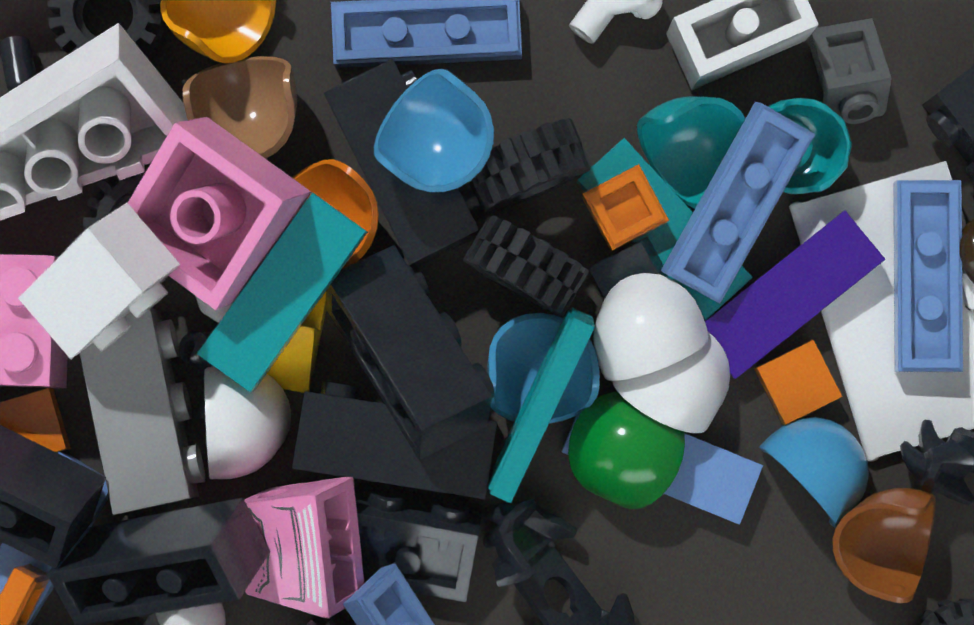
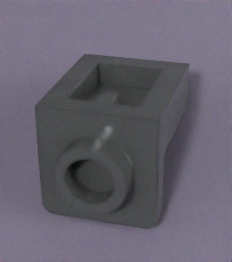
(852, 69)

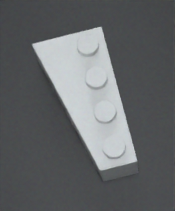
(83, 122)

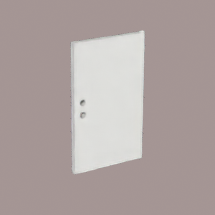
(861, 329)

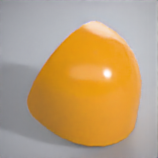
(220, 28)

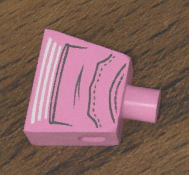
(311, 545)

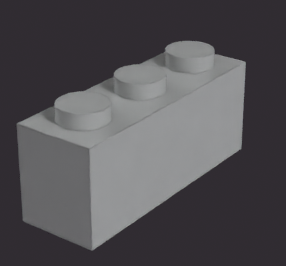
(142, 416)

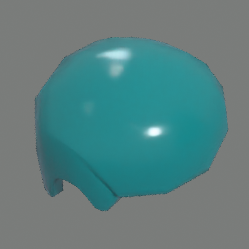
(828, 151)

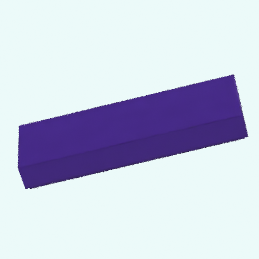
(793, 292)

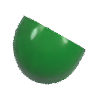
(624, 452)

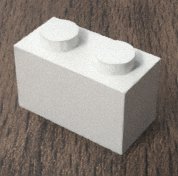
(735, 34)
(100, 280)

